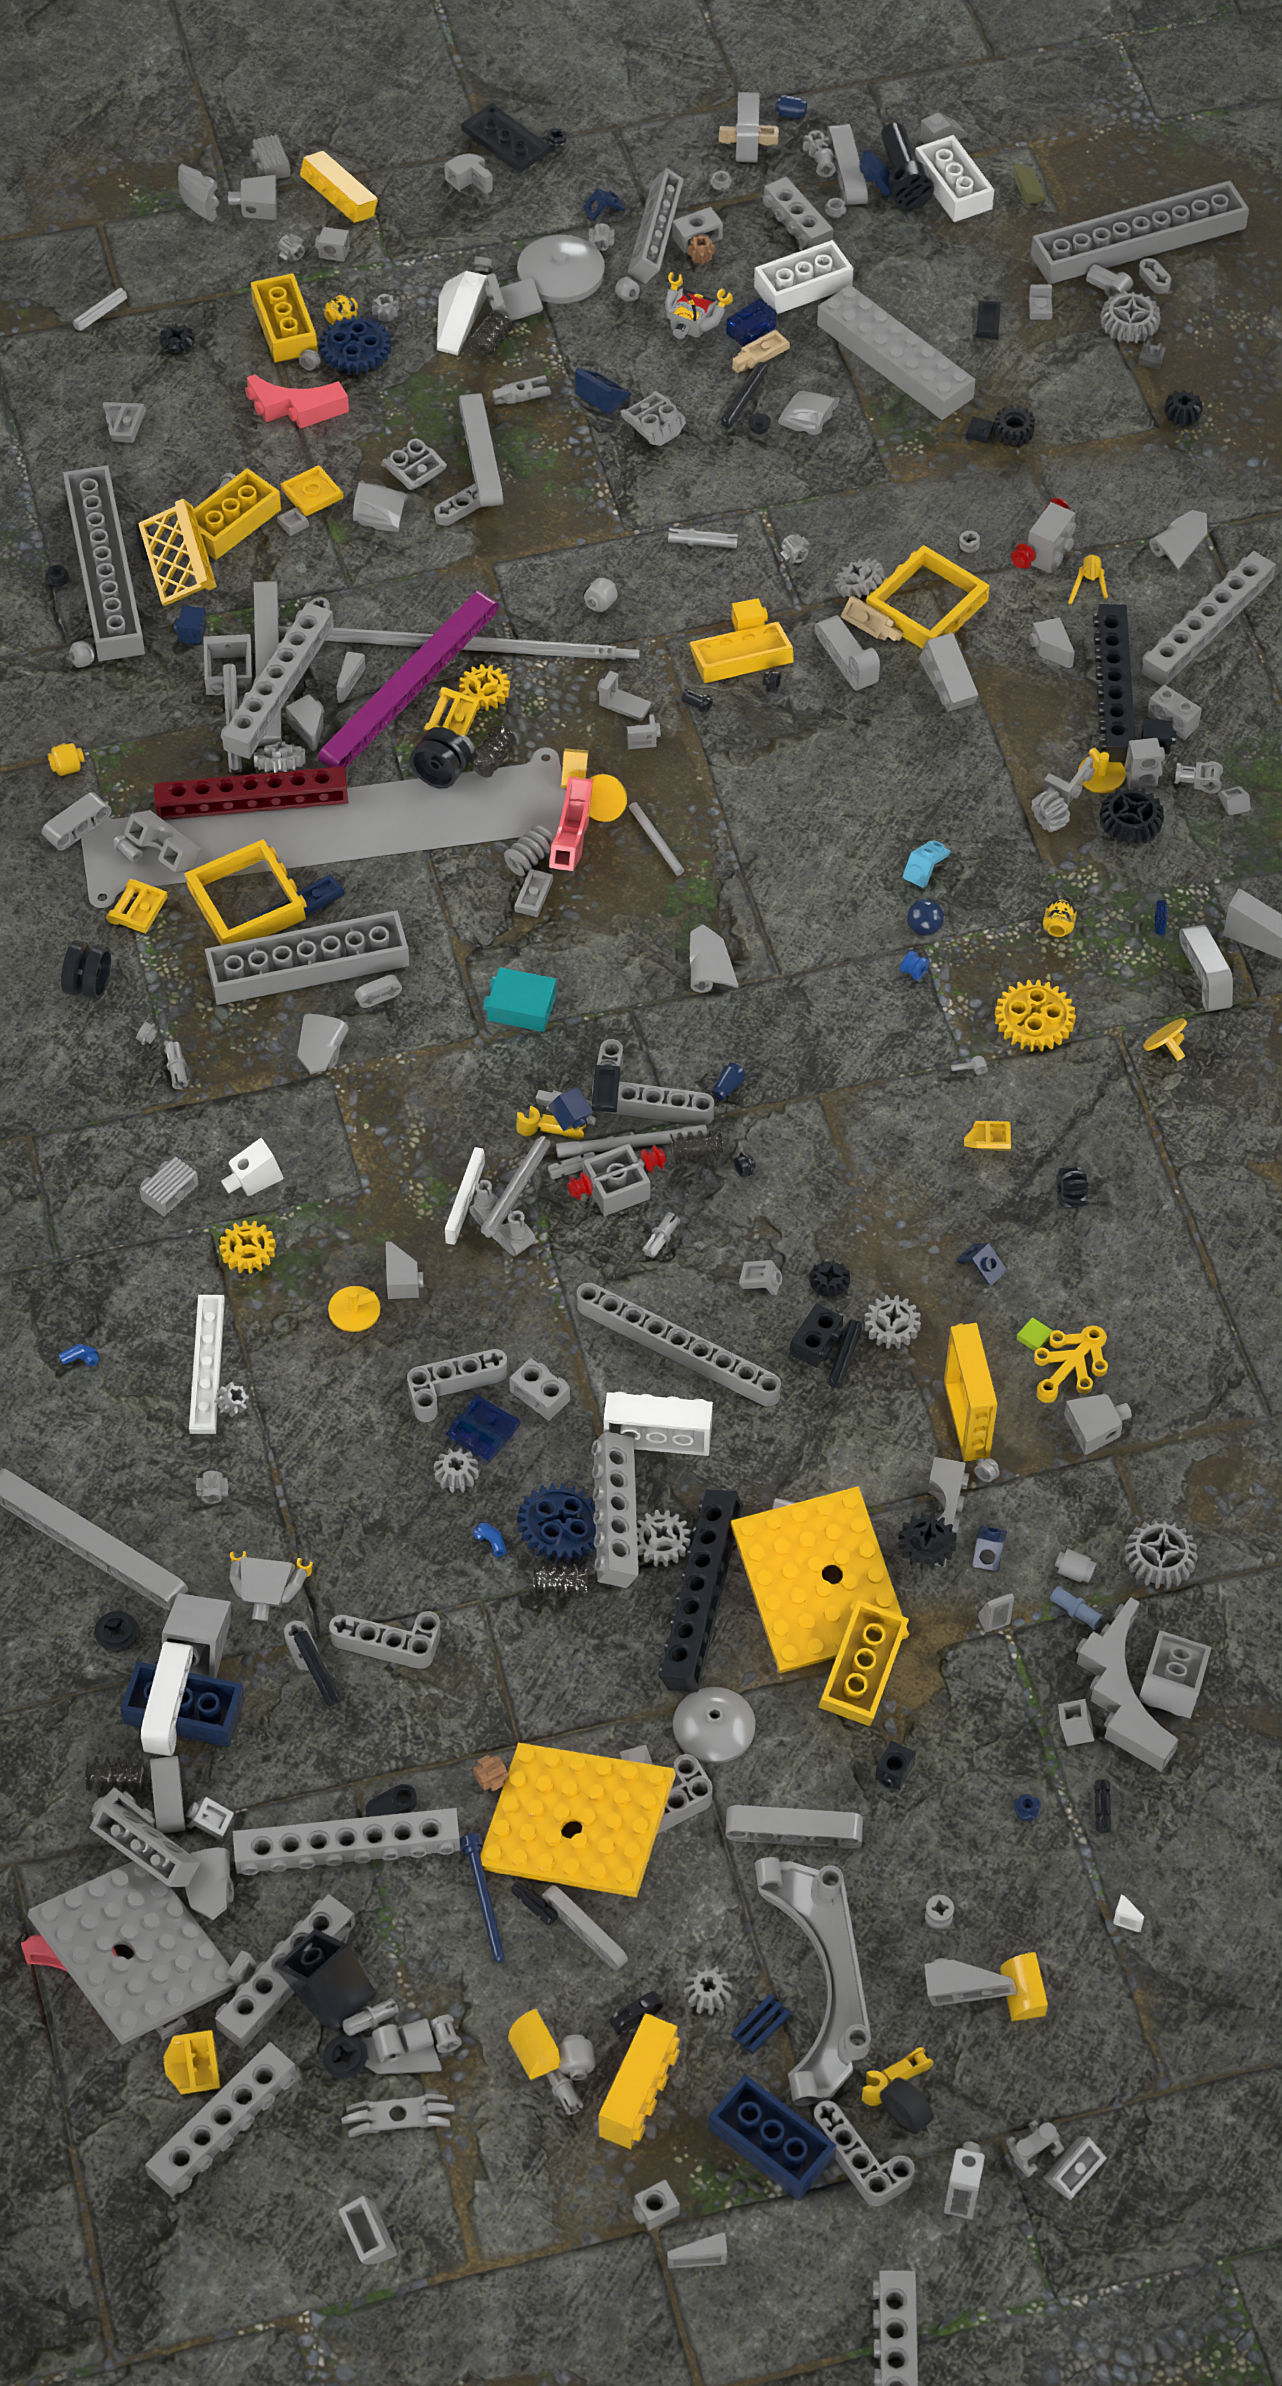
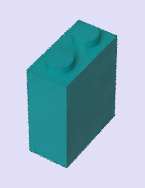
(520, 999)

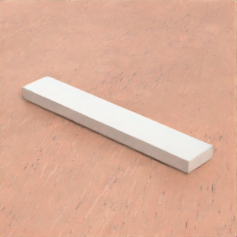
(206, 1364)

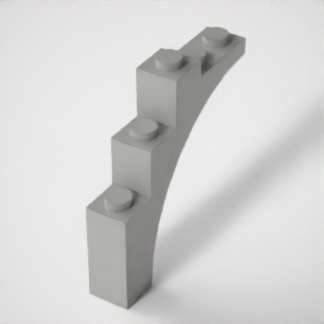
(1128, 1721)

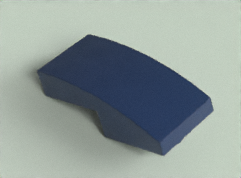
(875, 170)

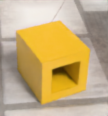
(748, 614)

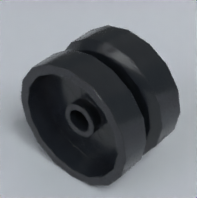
(440, 757)
(86, 970)

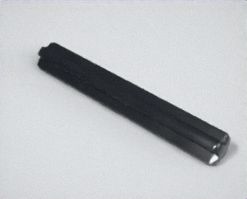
(744, 395)

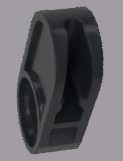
(386, 1802)
(632, 2014)

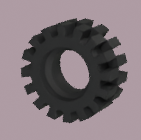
(1014, 416)

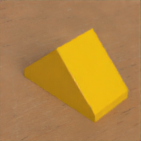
(574, 765)

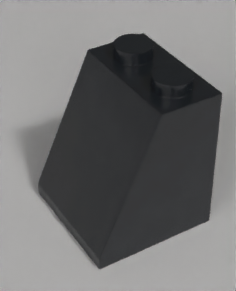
(326, 1978)

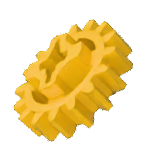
(486, 686)
(247, 1247)

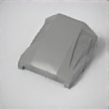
(198, 192)
(808, 412)
(655, 418)
(414, 464)
(378, 506)

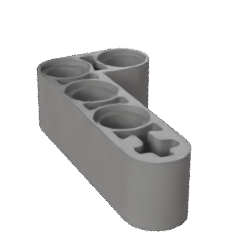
(747, 127)
(858, 666)
(1209, 967)
(494, 1371)
(348, 1635)
(684, 1792)
(858, 2151)

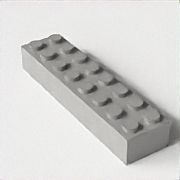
(896, 352)
(307, 957)

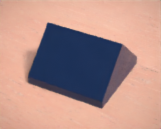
(599, 390)

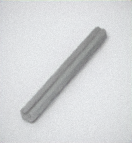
(231, 705)

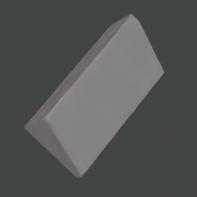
(1075, 2166)

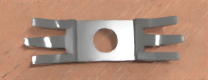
(415, 2116)

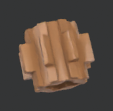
(701, 249)
(490, 1772)

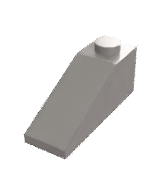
(958, 1982)

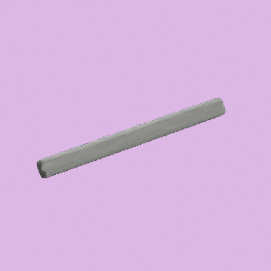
(515, 1186)

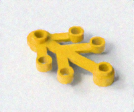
(1072, 1359)

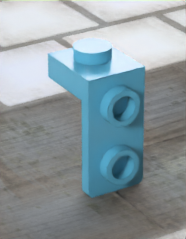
(922, 862)

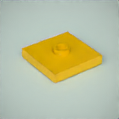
(312, 491)

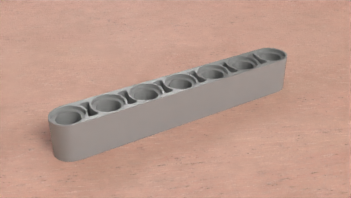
(481, 450)

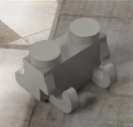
(1034, 2144)

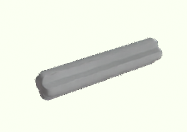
(99, 309)

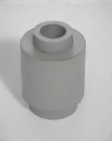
(1075, 1566)

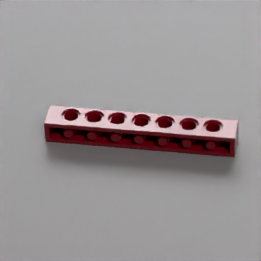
(251, 793)

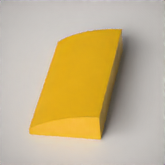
(742, 652)

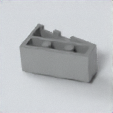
(948, 672)

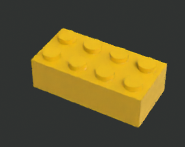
(283, 317)
(236, 512)
(863, 1663)
(638, 2081)

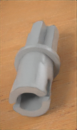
(176, 1065)
(660, 1235)
(370, 2017)
(564, 2090)

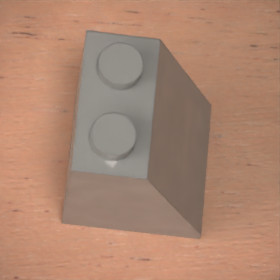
(202, 1625)

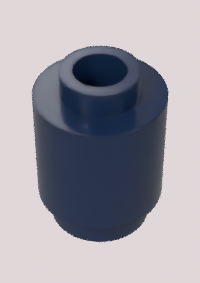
(791, 106)

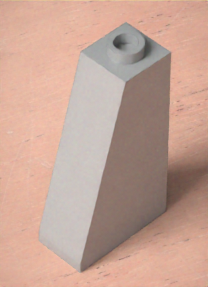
(1254, 924)

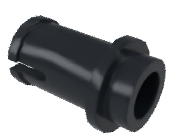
(702, 702)

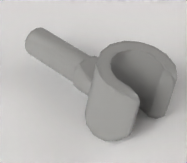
(977, 1063)

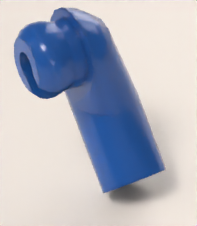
(82, 1352)
(495, 1537)

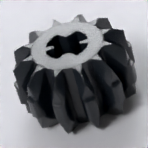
(1183, 408)
(1072, 1187)

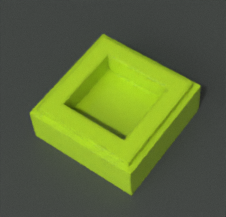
(1034, 1334)

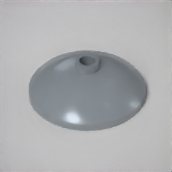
(709, 1738)

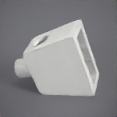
(253, 1169)

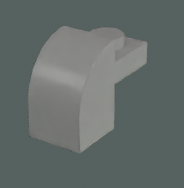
(467, 170)

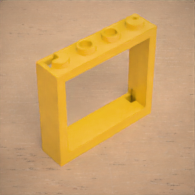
(914, 632)
(231, 863)
(970, 1392)

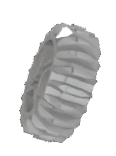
(1117, 313)
(1176, 1549)

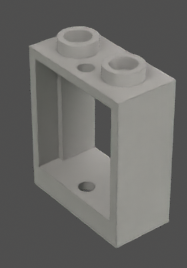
(216, 648)

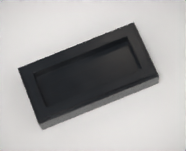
(988, 319)
(606, 1088)

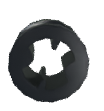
(553, 134)

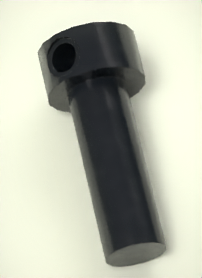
(909, 180)

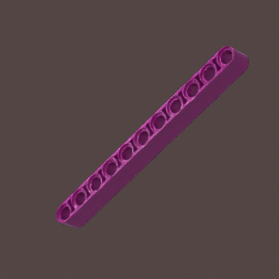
(409, 681)

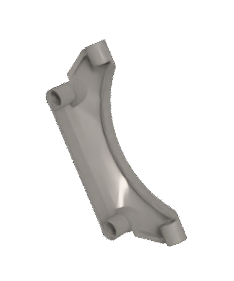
(826, 1920)

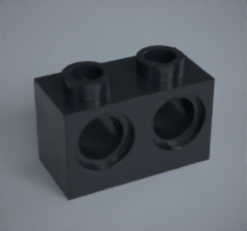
(813, 1334)

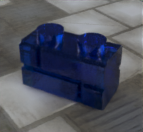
(751, 322)

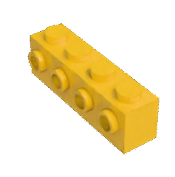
(338, 186)

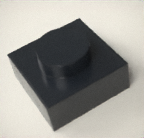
(980, 429)

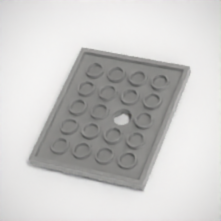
(172, 1960)

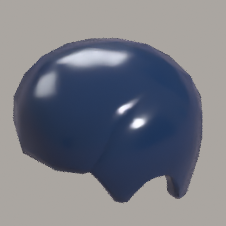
(925, 917)

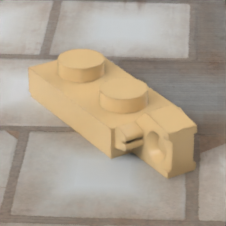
(767, 135)
(760, 351)
(870, 620)

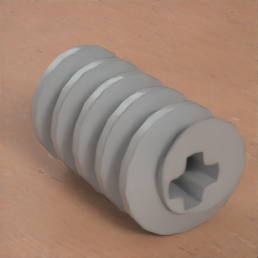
(528, 849)

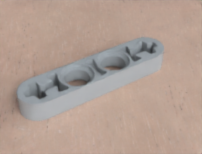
(585, 1928)

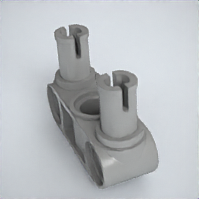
(513, 1233)

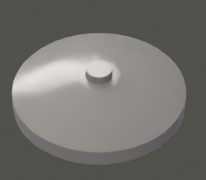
(562, 268)

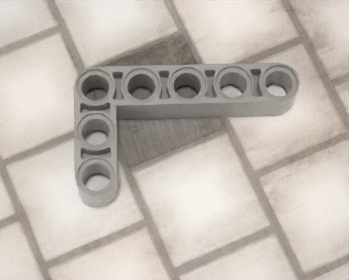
(665, 1099)

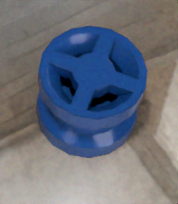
(914, 965)

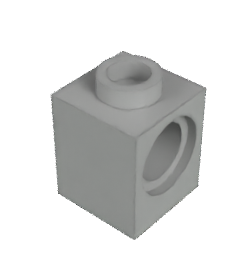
(333, 244)
(658, 2193)

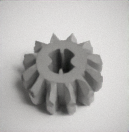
(1050, 810)
(447, 1467)
(711, 1999)

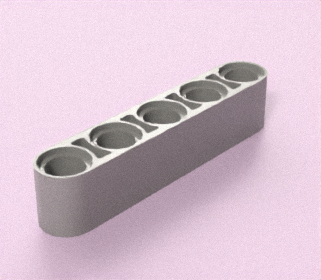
(847, 164)
(794, 1826)

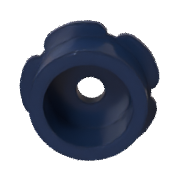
(1024, 1813)

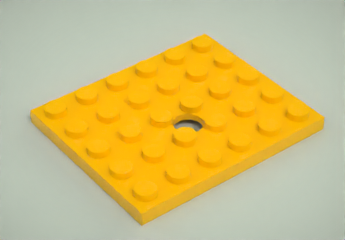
(785, 1563)
(610, 1797)

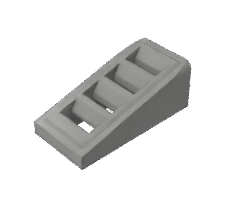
(350, 673)
(996, 1612)
(699, 2253)

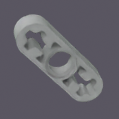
(450, 512)

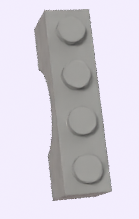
(946, 1484)

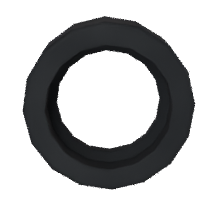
(906, 2105)

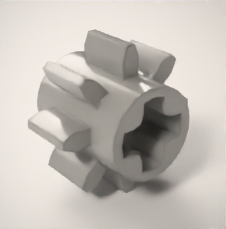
(814, 142)
(601, 236)
(291, 247)
(385, 307)
(794, 548)
(231, 1399)
(212, 1487)

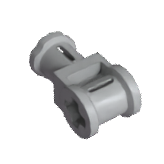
(1200, 776)

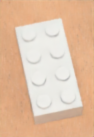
(956, 178)
(803, 277)
(661, 1422)

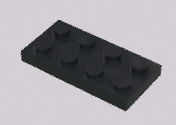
(505, 138)

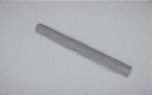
(656, 838)

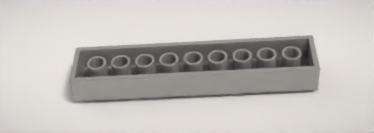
(1139, 232)
(103, 563)

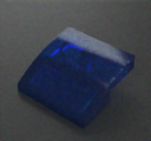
(483, 1428)

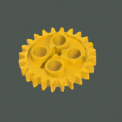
(1035, 1015)

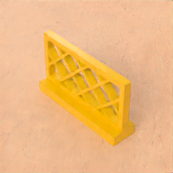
(192, 541)

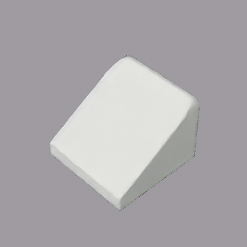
(1128, 1916)

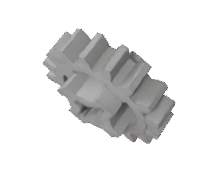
(859, 578)
(279, 757)
(904, 1327)
(661, 1538)

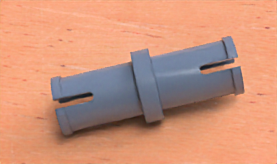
(1076, 1607)

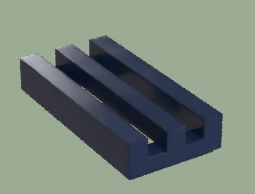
(776, 2007)

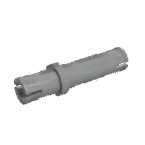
(702, 538)

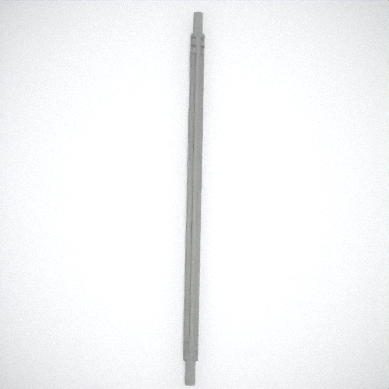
(481, 644)

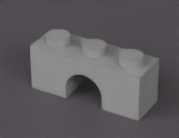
(150, 830)

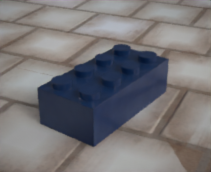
(206, 1711)
(772, 2137)

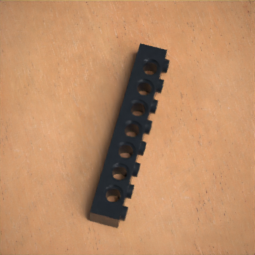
(1115, 680)
(688, 1673)

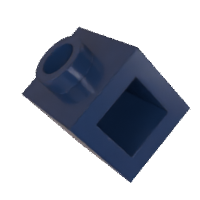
(191, 624)
(570, 1109)

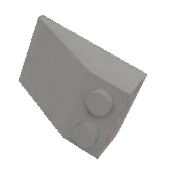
(1174, 1674)

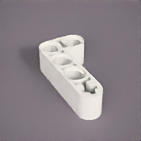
(165, 1698)

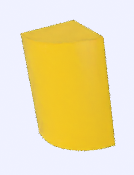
(1030, 1996)
(534, 2045)

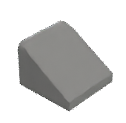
(1235, 800)

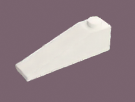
(458, 309)

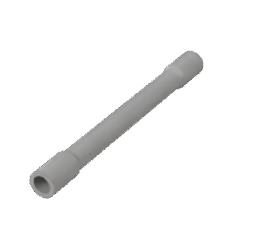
(577, 1148)

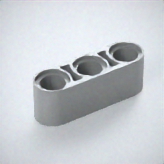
(76, 821)
(167, 1794)

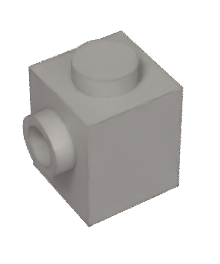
(1076, 1722)

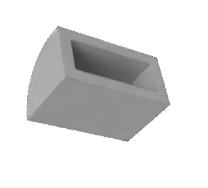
(367, 2231)

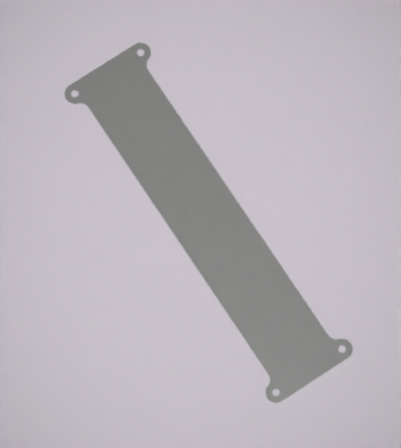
(373, 824)

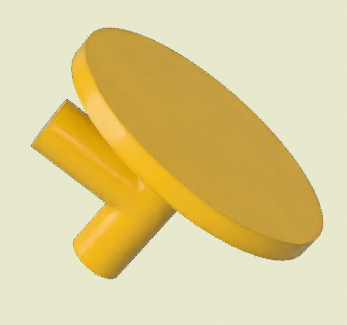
(1106, 775)
(607, 798)
(1170, 1036)
(354, 1308)

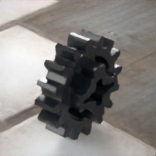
(940, 1546)

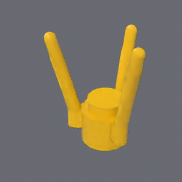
(1091, 569)

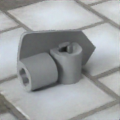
(1181, 537)
(709, 961)
(320, 1041)
(211, 1884)
(402, 2049)

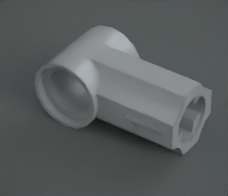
(1109, 281)

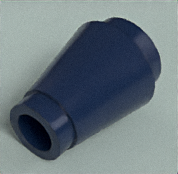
(728, 1080)

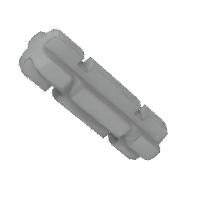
(568, 1166)

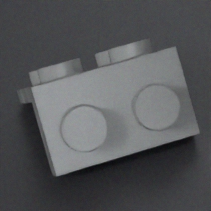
(514, 299)

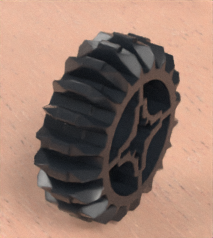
(1129, 822)

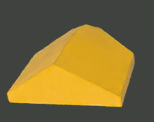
(989, 1136)
(192, 2062)

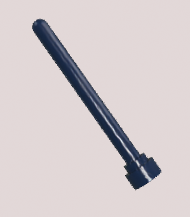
(472, 1846)

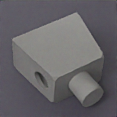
(257, 197)
(1095, 1420)
(964, 2181)

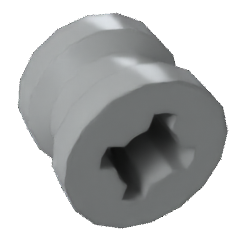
(934, 1916)

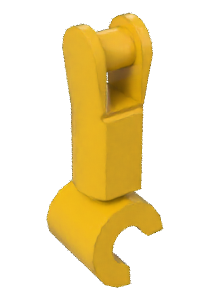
(547, 1123)
(877, 2080)

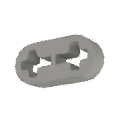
(1151, 277)
(378, 991)
(289, 1639)

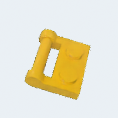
(460, 714)
(142, 910)

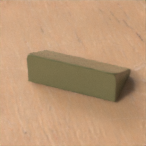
(1028, 184)

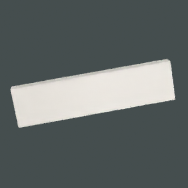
(464, 1196)

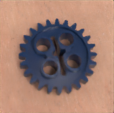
(355, 345)
(558, 1523)

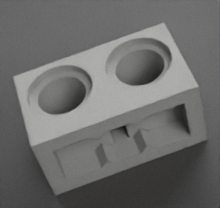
(1173, 707)
(1144, 763)
(536, 1392)

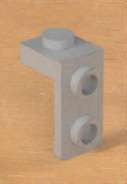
(621, 701)
(1073, 789)
(126, 1800)

